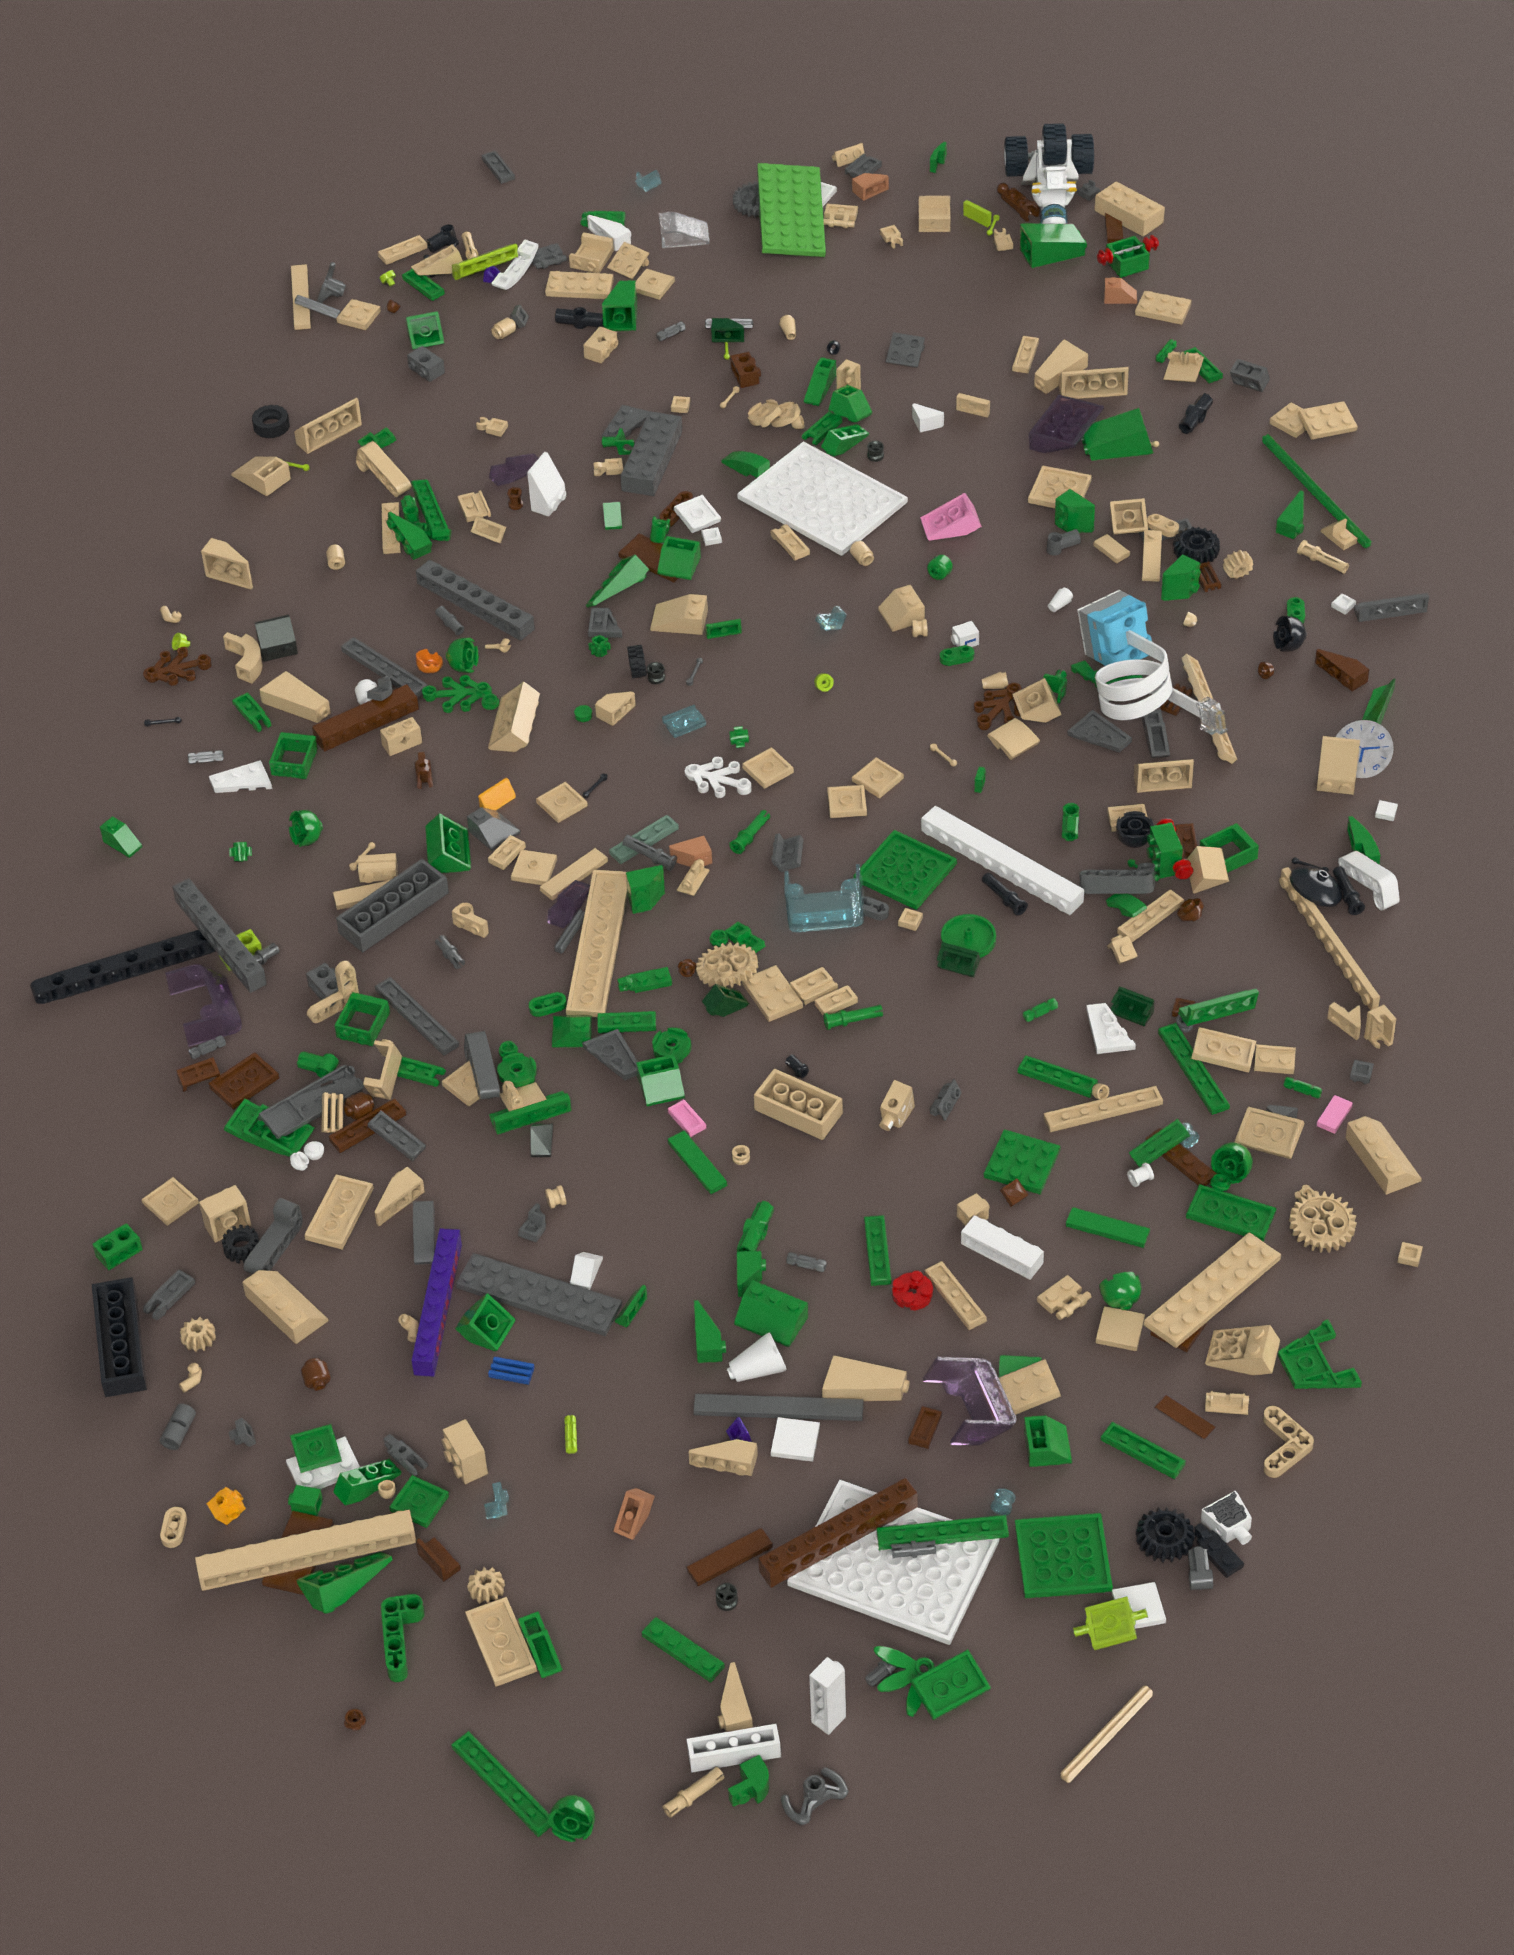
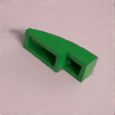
(747, 463)
(1362, 840)
(539, 1645)

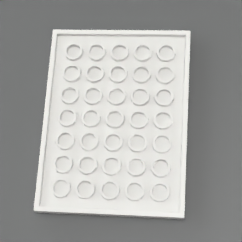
(822, 498)
(909, 1592)

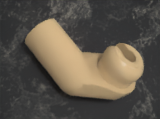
(167, 616)
(410, 1325)
(193, 1379)

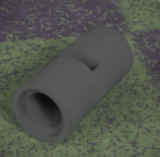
(177, 1426)

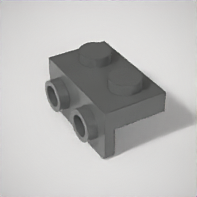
(787, 852)

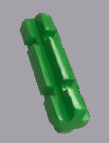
(1168, 348)
(1040, 1009)
(1302, 1087)

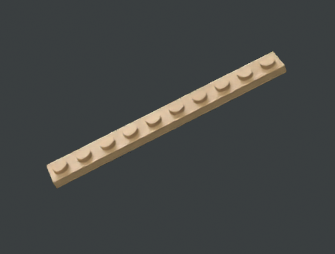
(1332, 943)

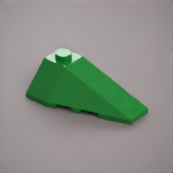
(335, 1587)

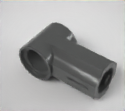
(1058, 541)
(1199, 1574)

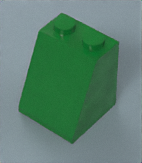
(621, 307)

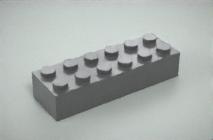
(651, 453)
(392, 905)

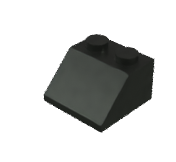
(276, 638)

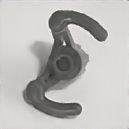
(331, 286)
(815, 1794)

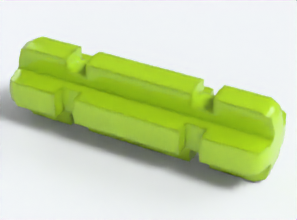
(570, 1434)

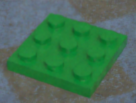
(1022, 1159)

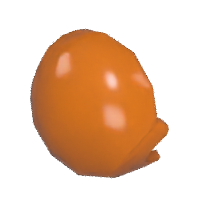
(428, 662)

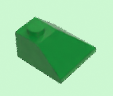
(571, 1030)
(486, 1323)

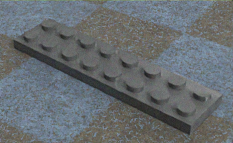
(539, 1294)

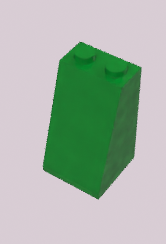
(1050, 243)
(1117, 437)

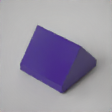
(490, 274)
(738, 1431)

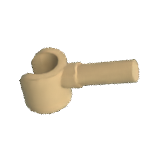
(503, 646)

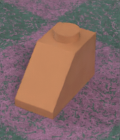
(869, 185)
(1119, 292)
(692, 850)
(633, 1512)

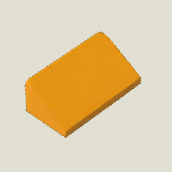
(497, 795)

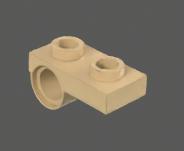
(464, 918)

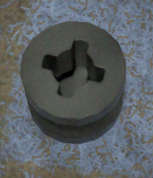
(875, 451)
(656, 673)
(722, 1593)

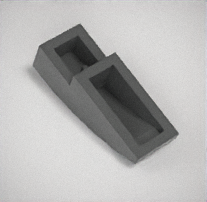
(1156, 734)
(423, 1232)

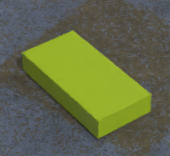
(977, 213)

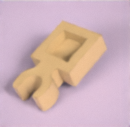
(892, 235)
(1002, 241)
(494, 427)

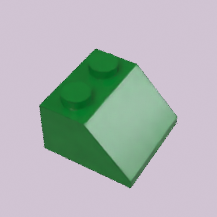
(424, 330)
(1074, 512)
(1181, 579)
(645, 888)

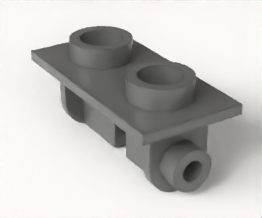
(946, 1100)

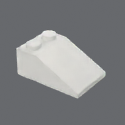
(545, 486)

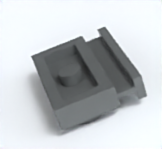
(863, 165)

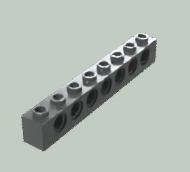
(475, 600)
(219, 935)

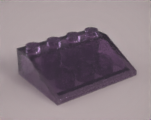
(1063, 424)

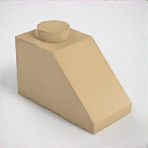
(614, 706)

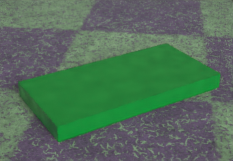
(1230, 1212)

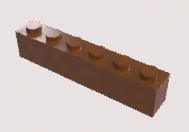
(365, 718)

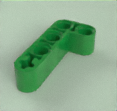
(396, 1639)

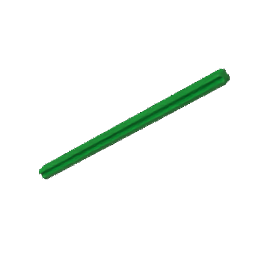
(1321, 496)

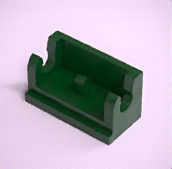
(958, 959)
(1132, 1006)

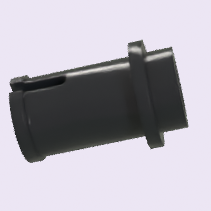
(801, 1070)

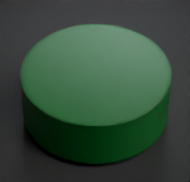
(583, 713)

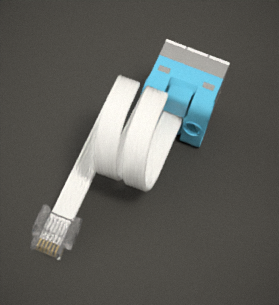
(1118, 638)

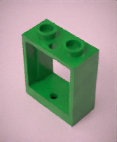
(288, 742)
(1241, 839)
(358, 1002)

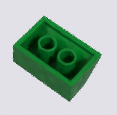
(447, 845)
(772, 1312)

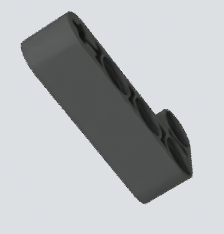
(1119, 881)
(478, 1053)
(277, 1237)

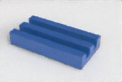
(512, 1367)

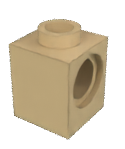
(972, 1206)

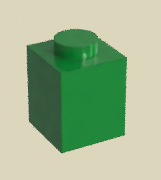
(306, 1500)

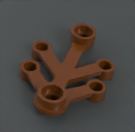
(156, 672)
(984, 721)

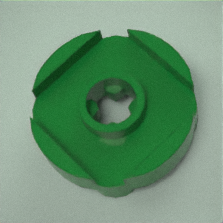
(673, 1035)
(523, 1063)

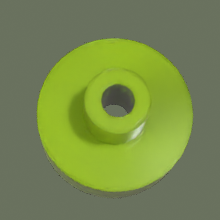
(388, 278)
(180, 640)
(823, 682)

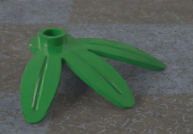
(902, 1678)

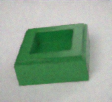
(980, 779)

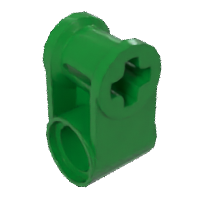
(659, 530)

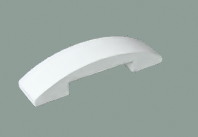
(518, 267)

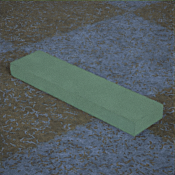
(648, 835)

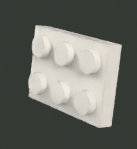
(326, 1475)

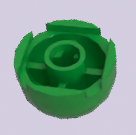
(462, 655)
(305, 827)
(1233, 1161)
(1121, 1291)
(572, 1818)

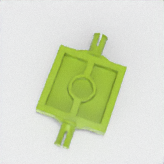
(1110, 1623)

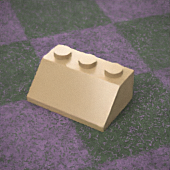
(1163, 775)

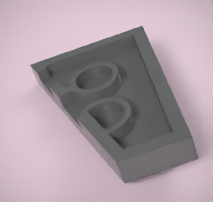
(626, 418)
(1100, 732)
(613, 1053)

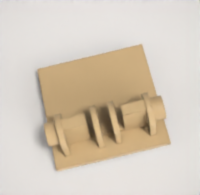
(629, 260)
(1183, 366)
(520, 1097)

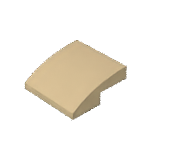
(1013, 738)

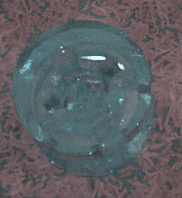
(1192, 1139)
(1003, 1501)

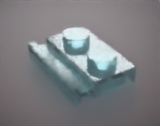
(684, 721)

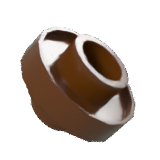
(1190, 910)

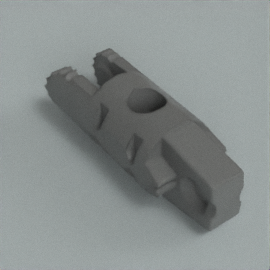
(404, 1454)

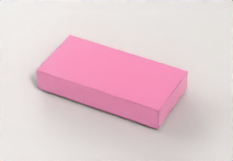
(1334, 1114)
(687, 1118)

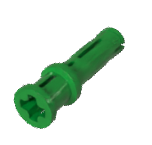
(745, 837)
(842, 1018)

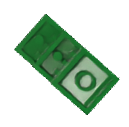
(247, 1127)

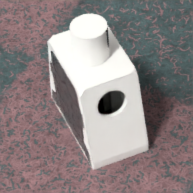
(1228, 1518)

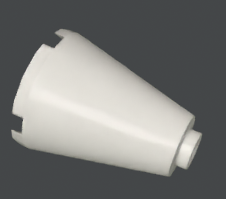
(757, 1361)

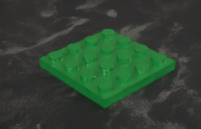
(906, 869)
(1063, 1555)

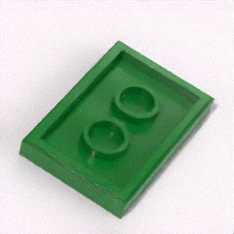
(950, 1684)

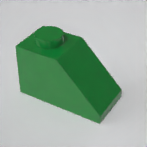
(119, 837)
(748, 1269)

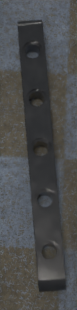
(120, 967)

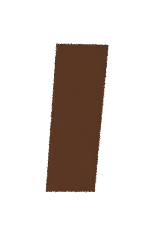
(1185, 1417)

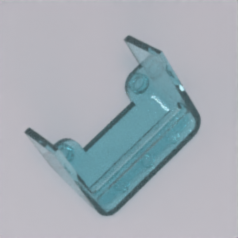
(825, 909)

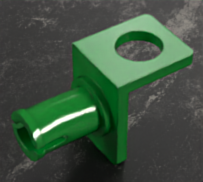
(619, 442)
(1057, 683)

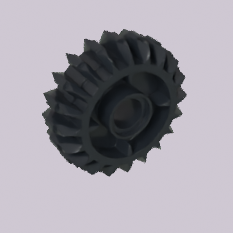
(1197, 544)
(1178, 1530)

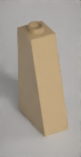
(1063, 359)
(295, 698)
(864, 1381)

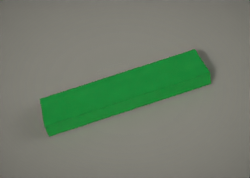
(1057, 1076)
(697, 1162)
(1108, 1227)
(877, 1250)
(1143, 1450)

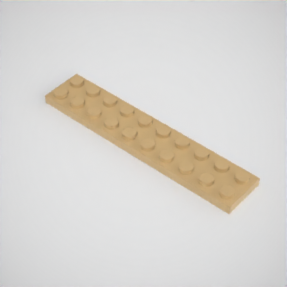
(598, 944)

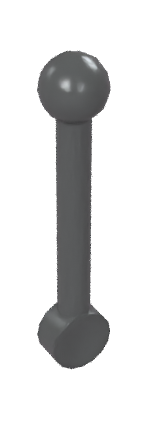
(689, 681)

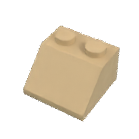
(1128, 516)
(901, 608)
(1037, 702)

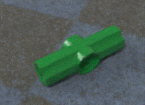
(756, 1227)

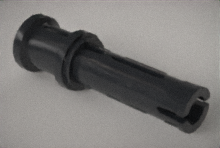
(1350, 896)
(1010, 898)

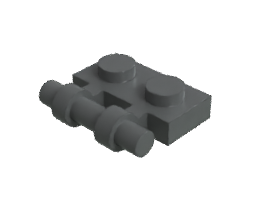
(548, 256)

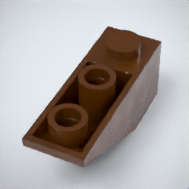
(1344, 669)

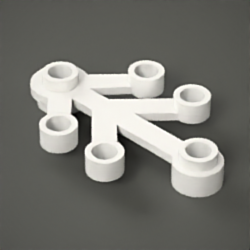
(695, 772)

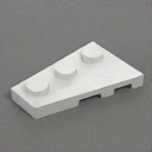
(245, 776)
(1106, 1031)

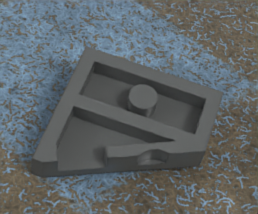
(603, 623)

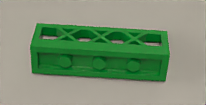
(1219, 1007)
(509, 1120)

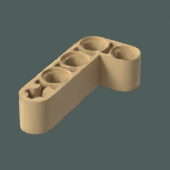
(373, 458)

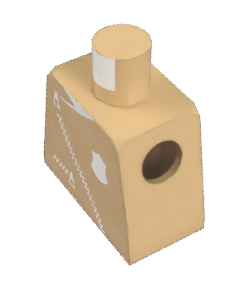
(896, 1105)

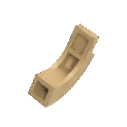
(251, 663)

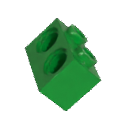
(117, 1246)

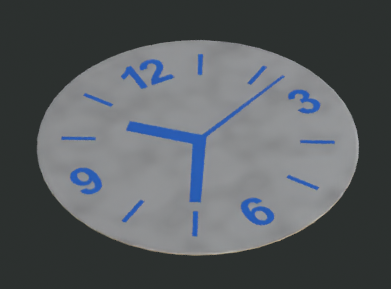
(1374, 748)

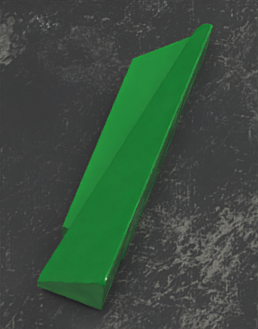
(1379, 702)

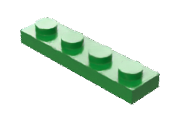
(683, 1649)

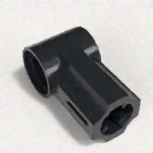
(445, 237)

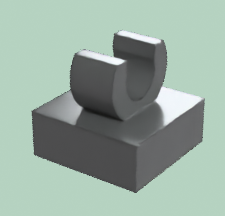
(1088, 191)
(519, 316)
(1361, 1071)
(242, 1433)

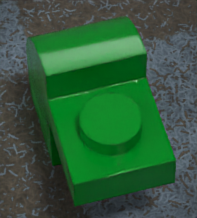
(754, 1783)

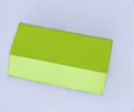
(484, 261)

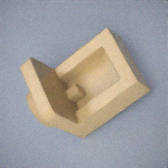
(1122, 948)

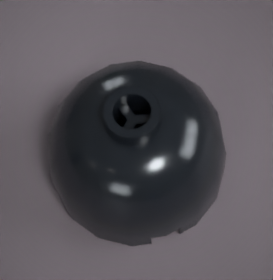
(1289, 634)
(1133, 829)

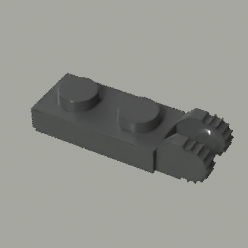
(169, 1294)

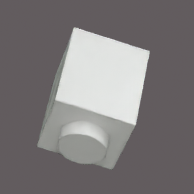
(965, 634)

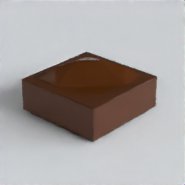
(1014, 1192)

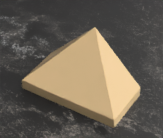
(488, 529)

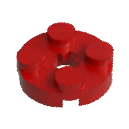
(916, 1281)

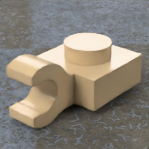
(610, 466)

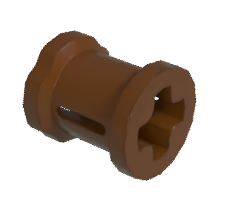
(514, 497)

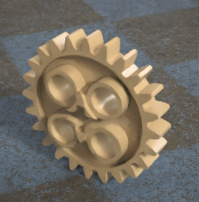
(727, 965)
(1322, 1221)

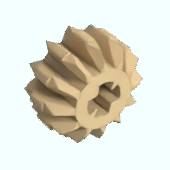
(1238, 564)
(197, 1334)
(486, 1585)

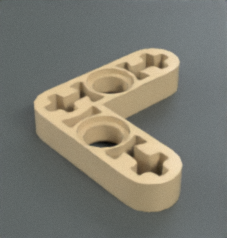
(322, 1009)
(1292, 1442)

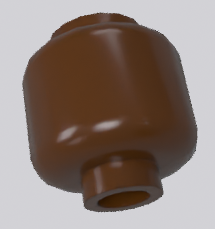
(358, 1105)
(315, 1374)

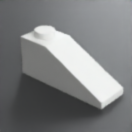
(609, 229)

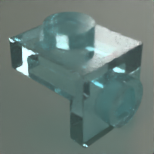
(649, 181)
(832, 621)
(497, 1508)

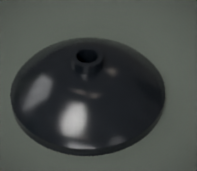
(1316, 885)

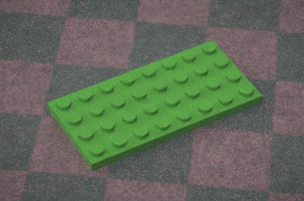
(791, 210)

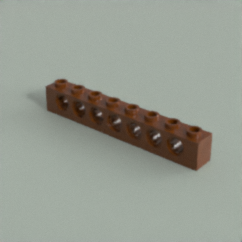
(838, 1532)

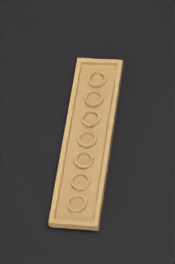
(1212, 1290)

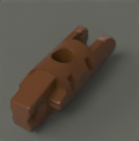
(423, 771)

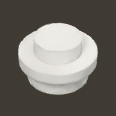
(314, 1150)
(299, 1161)

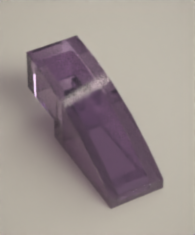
(513, 469)
(568, 904)

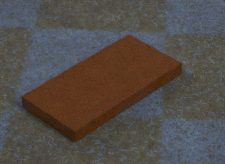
(647, 552)
(297, 1524)

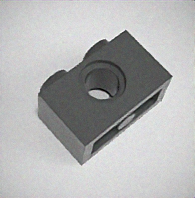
(426, 363)

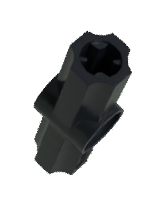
(579, 318)
(1195, 413)

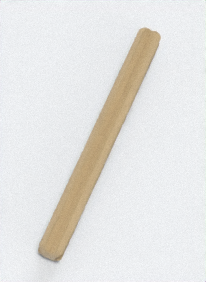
(1106, 1734)

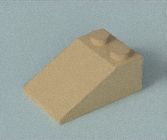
(226, 564)
(681, 615)
(1338, 765)

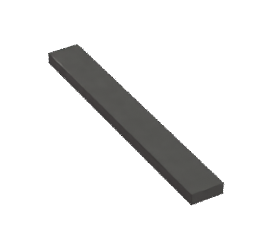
(778, 1407)

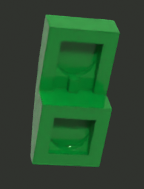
(938, 156)
(382, 438)
(1128, 904)
(743, 935)

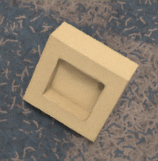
(680, 404)
(910, 919)
(1410, 1254)

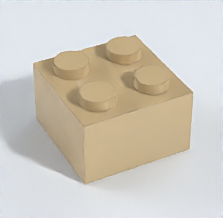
(224, 1211)
(464, 1452)

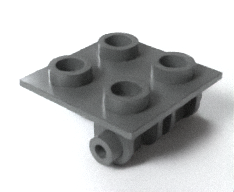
(905, 349)

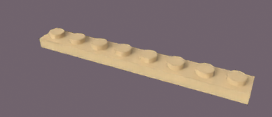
(1201, 691)

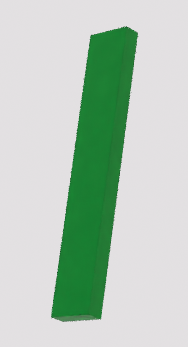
(430, 508)
(1193, 1069)
(944, 1531)
(502, 1783)

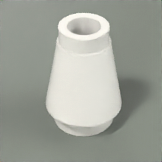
(1060, 599)

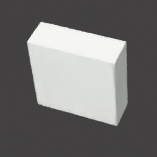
(711, 536)
(1343, 603)
(1386, 810)

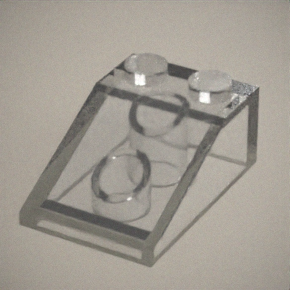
(682, 230)

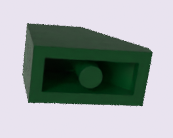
(726, 330)
(724, 1001)

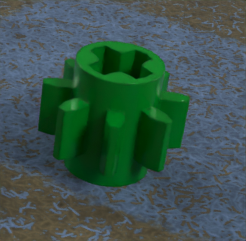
(599, 646)
(739, 736)
(240, 851)

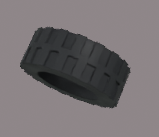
(270, 430)

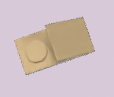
(1339, 534)
(1347, 1021)

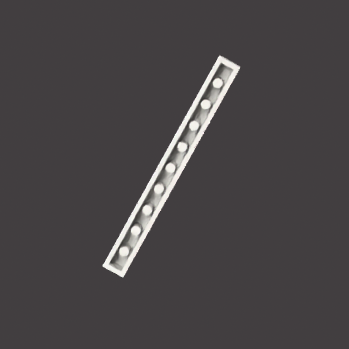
(1002, 860)

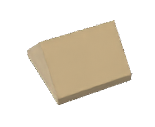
(1208, 868)

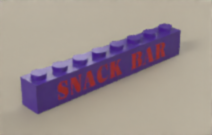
(436, 1302)

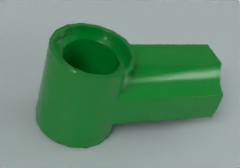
(410, 509)
(1070, 821)
(319, 1064)

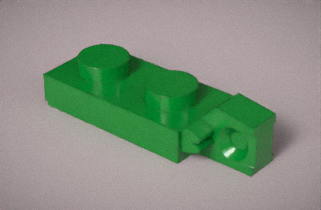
(645, 980)

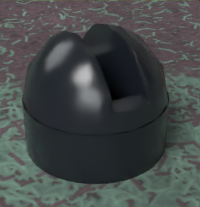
(836, 349)

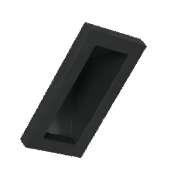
(541, 1140)

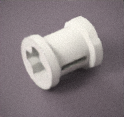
(1140, 1175)

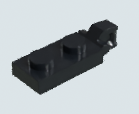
(1218, 1551)

